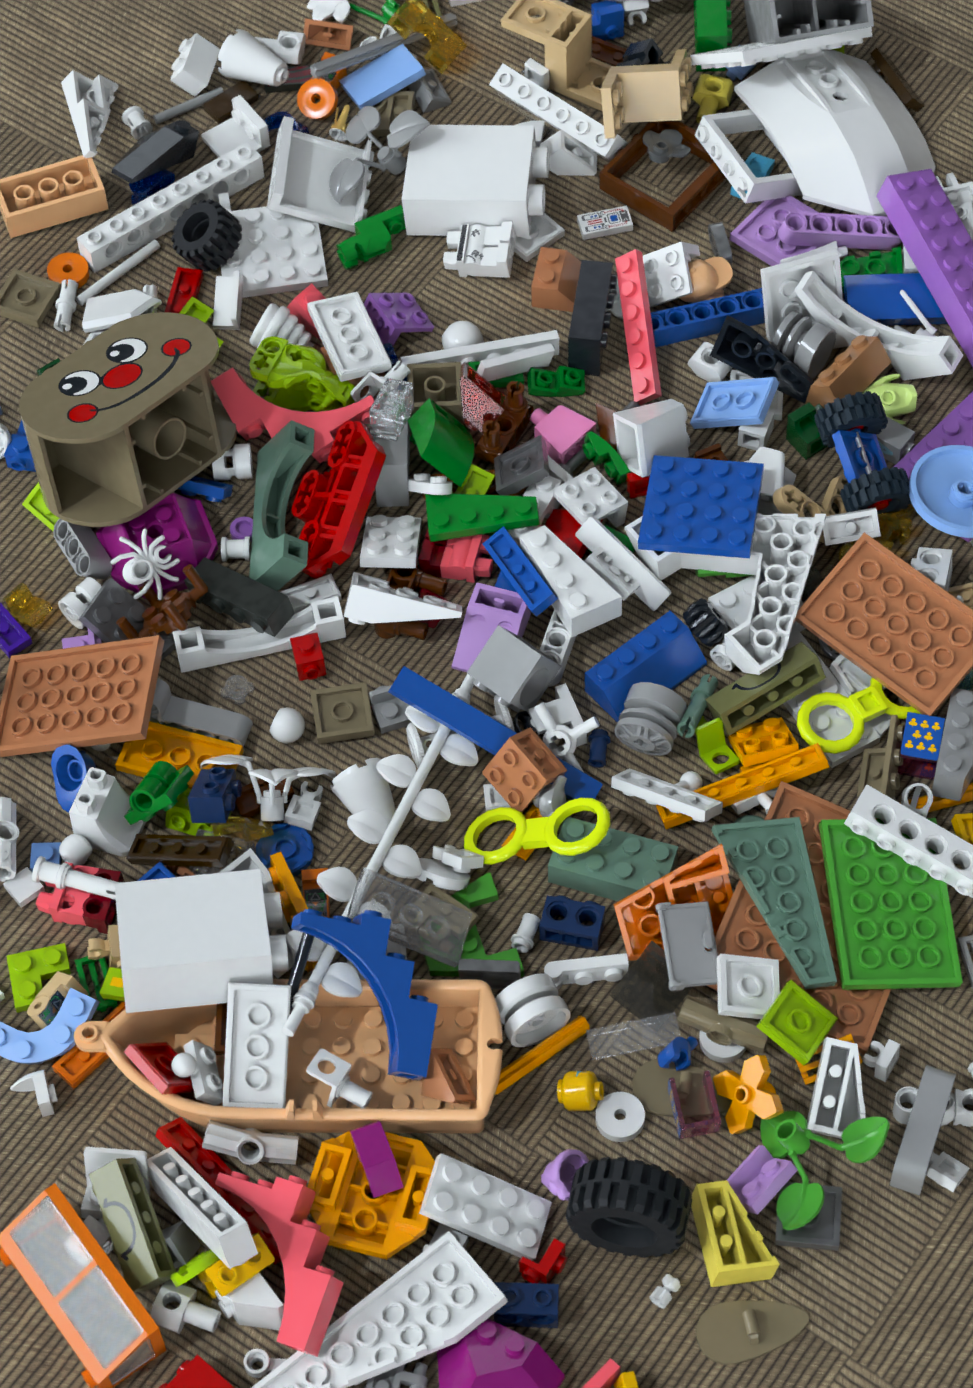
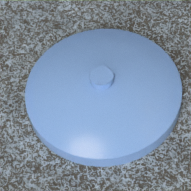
(944, 489)

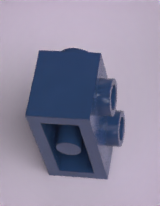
(214, 795)

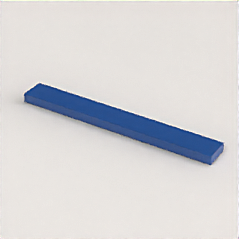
(475, 725)

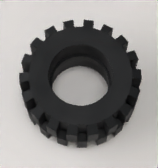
(206, 235)

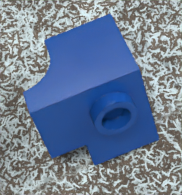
(607, 20)

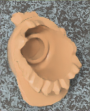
(708, 279)

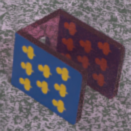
(921, 745)
(697, 1128)

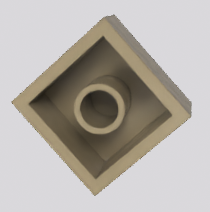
(438, 383)

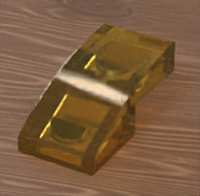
(249, 827)

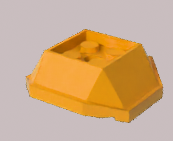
(365, 1224)

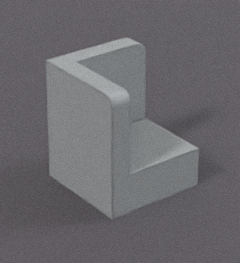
(180, 1243)

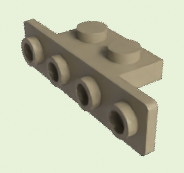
(881, 765)

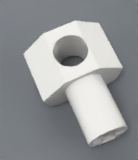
(288, 46)
(707, 366)
(187, 1312)

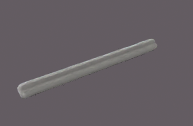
(370, 50)

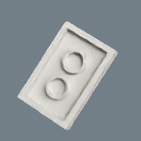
(391, 542)

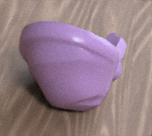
(560, 1172)

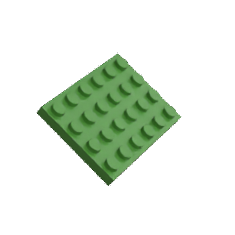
(886, 916)

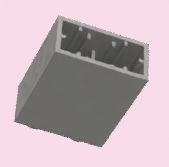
(799, 19)

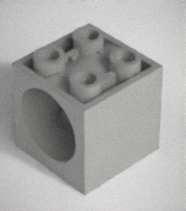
(513, 670)

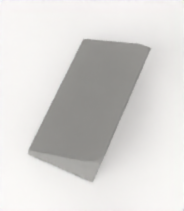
(430, 92)

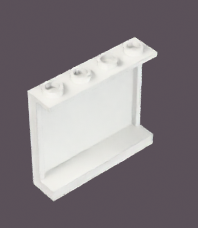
(303, 175)

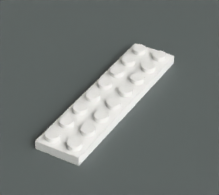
(827, 720)

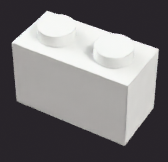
(194, 64)

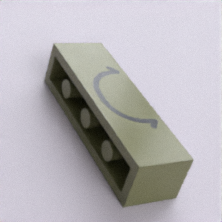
(759, 694)
(132, 1224)

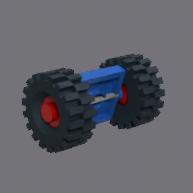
(852, 429)

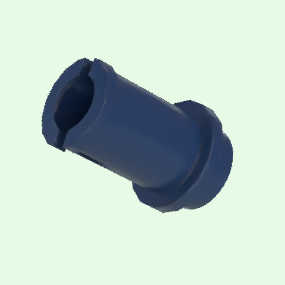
(598, 748)

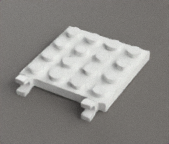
(275, 252)

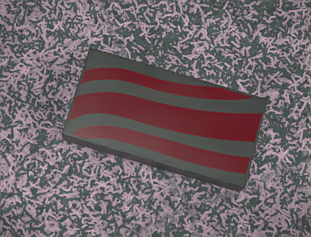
(297, 77)

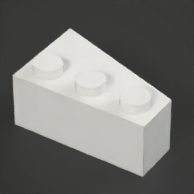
(837, 1089)

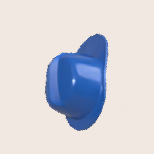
(69, 771)

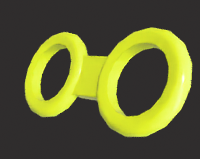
(859, 706)
(539, 831)

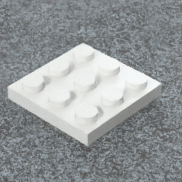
(782, 279)

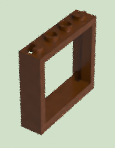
(685, 204)

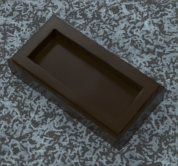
(221, 106)

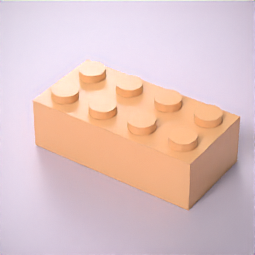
(51, 195)

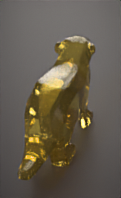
(892, 526)

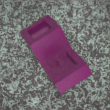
(376, 1159)

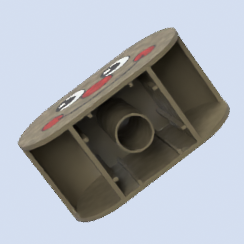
(126, 419)

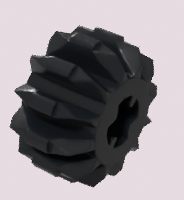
(705, 622)

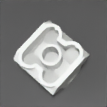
(774, 477)

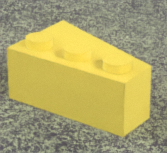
(727, 1238)

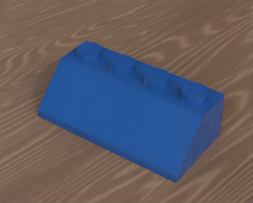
(658, 655)

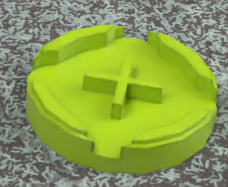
(194, 1267)

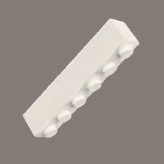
(201, 1208)

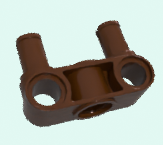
(506, 430)
(417, 580)

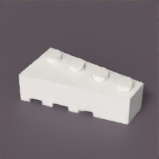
(581, 593)

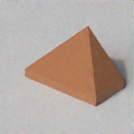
(328, 34)
(446, 1079)

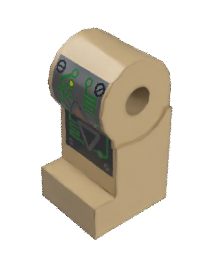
(51, 997)

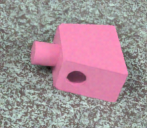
(562, 431)

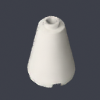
(251, 61)
(364, 790)

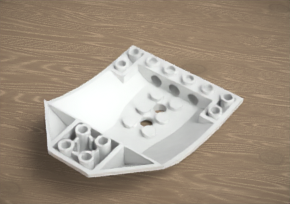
(833, 145)

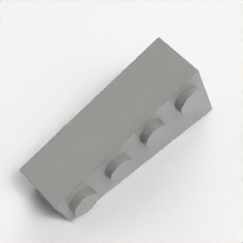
(394, 476)
(955, 757)

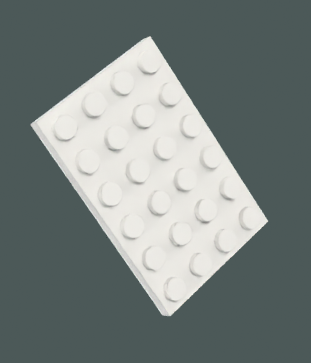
(756, 52)

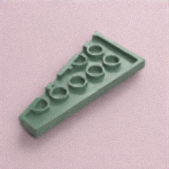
(779, 879)

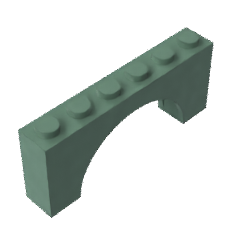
(274, 553)

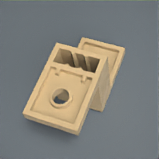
(567, 46)
(646, 93)

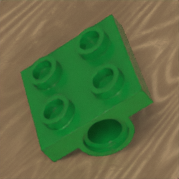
(157, 791)

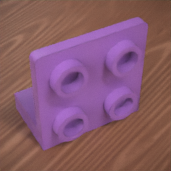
(396, 314)

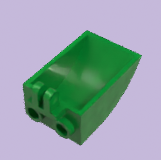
(442, 441)

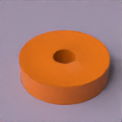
(327, 103)
(65, 262)

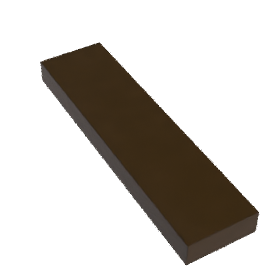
(180, 850)

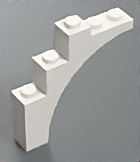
(909, 353)

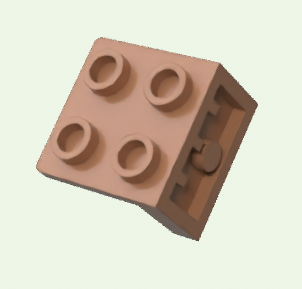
(523, 769)

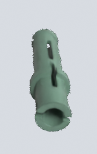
(697, 705)

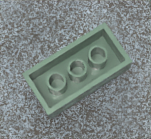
(615, 866)

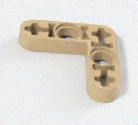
(799, 501)

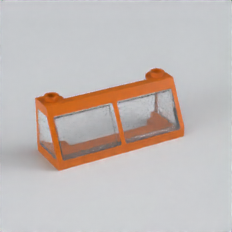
(81, 1290)

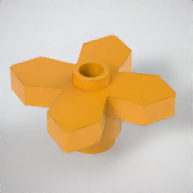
(749, 1093)

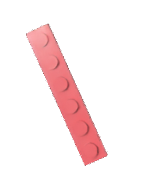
(638, 327)

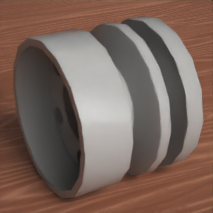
(805, 344)
(650, 718)

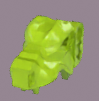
(297, 378)

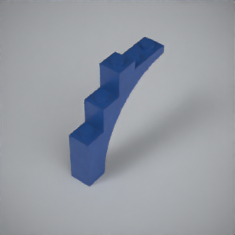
(407, 1019)

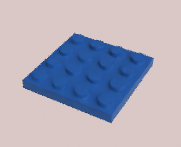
(701, 506)

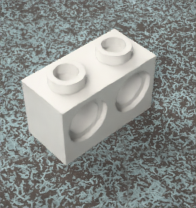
(935, 565)

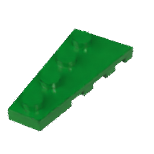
(873, 264)
(474, 514)

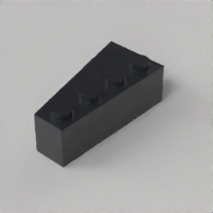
(591, 316)

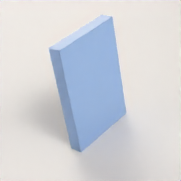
(382, 77)
(734, 403)

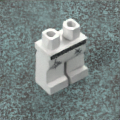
(481, 250)

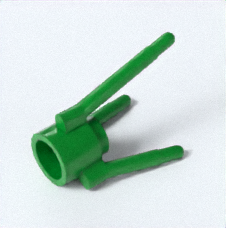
(388, 10)

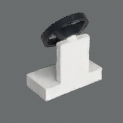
(562, 710)

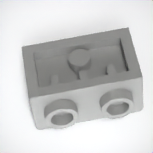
(388, 709)

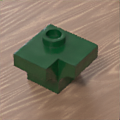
(803, 431)

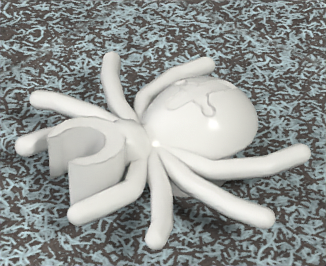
(146, 564)

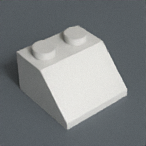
(253, 1304)

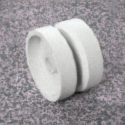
(531, 1010)

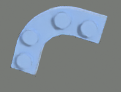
(52, 1040)

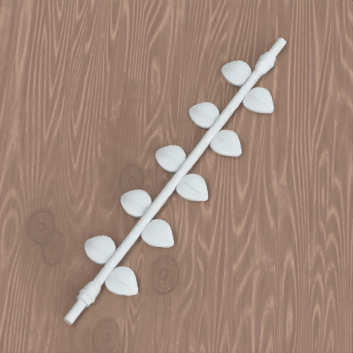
(400, 860)

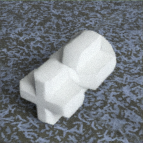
(661, 1295)

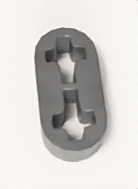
(719, 241)

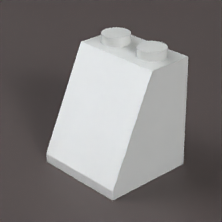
(649, 432)

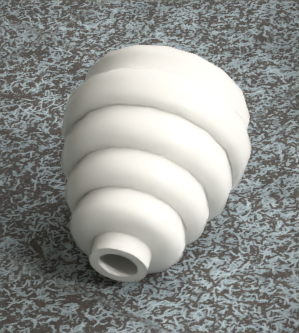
(281, 324)

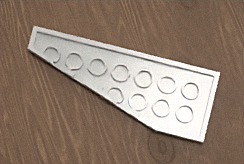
(407, 1317)

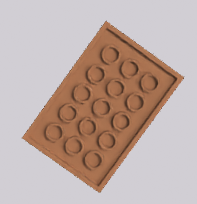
(893, 624)
(79, 696)

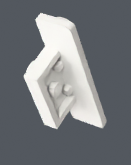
(620, 566)

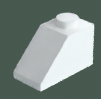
(569, 155)

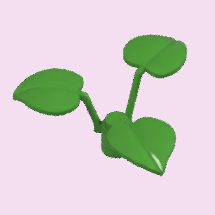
(789, 1136)

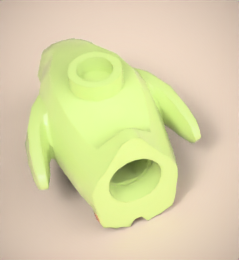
(895, 397)

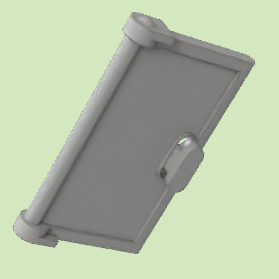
(684, 934)

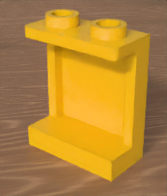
(225, 1280)

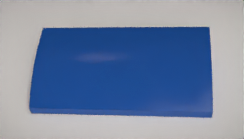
(881, 300)

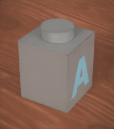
(895, 441)

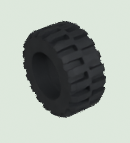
(629, 1207)

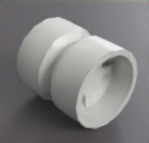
(242, 463)
(76, 602)

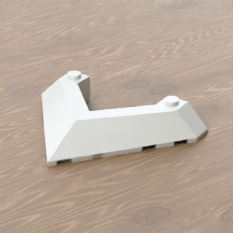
(780, 560)

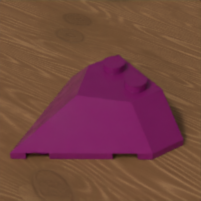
(496, 1359)

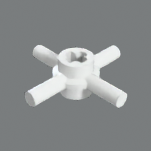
(561, 731)

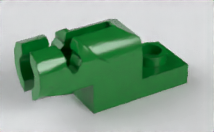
(371, 237)

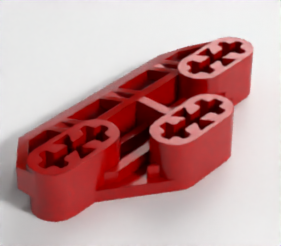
(338, 500)

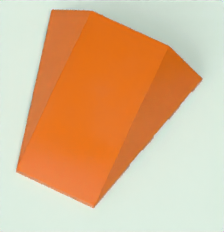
(696, 881)

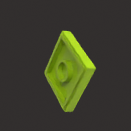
(797, 1022)

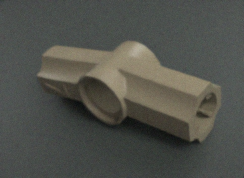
(722, 1028)

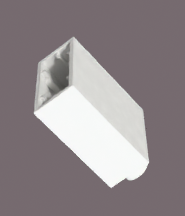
(473, 178)
(195, 936)

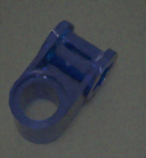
(150, 185)

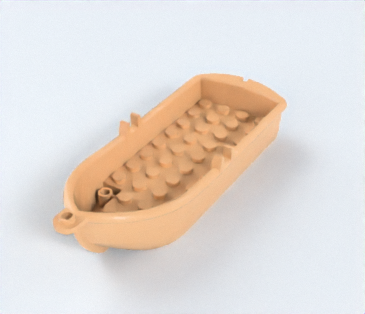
(350, 1030)

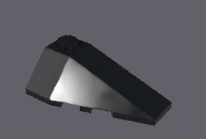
(158, 151)
(753, 355)

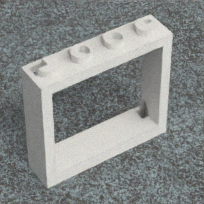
(712, 136)

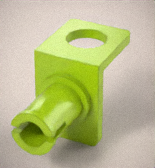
(712, 743)

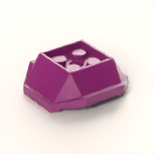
(185, 532)

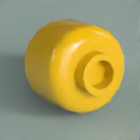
(580, 1091)

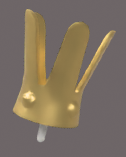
(339, 127)

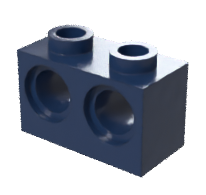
(570, 930)
(528, 1305)

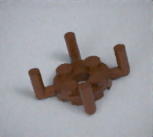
(167, 614)

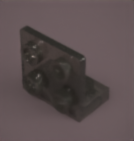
(646, 988)

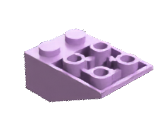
(485, 611)

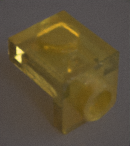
(25, 606)

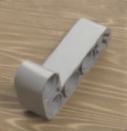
(198, 717)
(922, 1130)

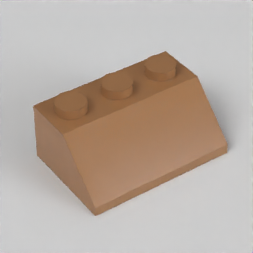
(850, 371)

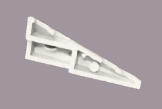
(89, 107)

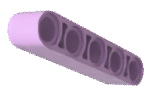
(830, 230)

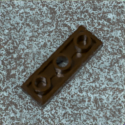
(895, 80)

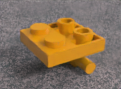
(762, 742)

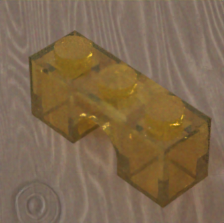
(417, 18)

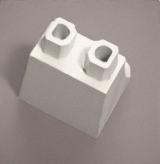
(100, 814)

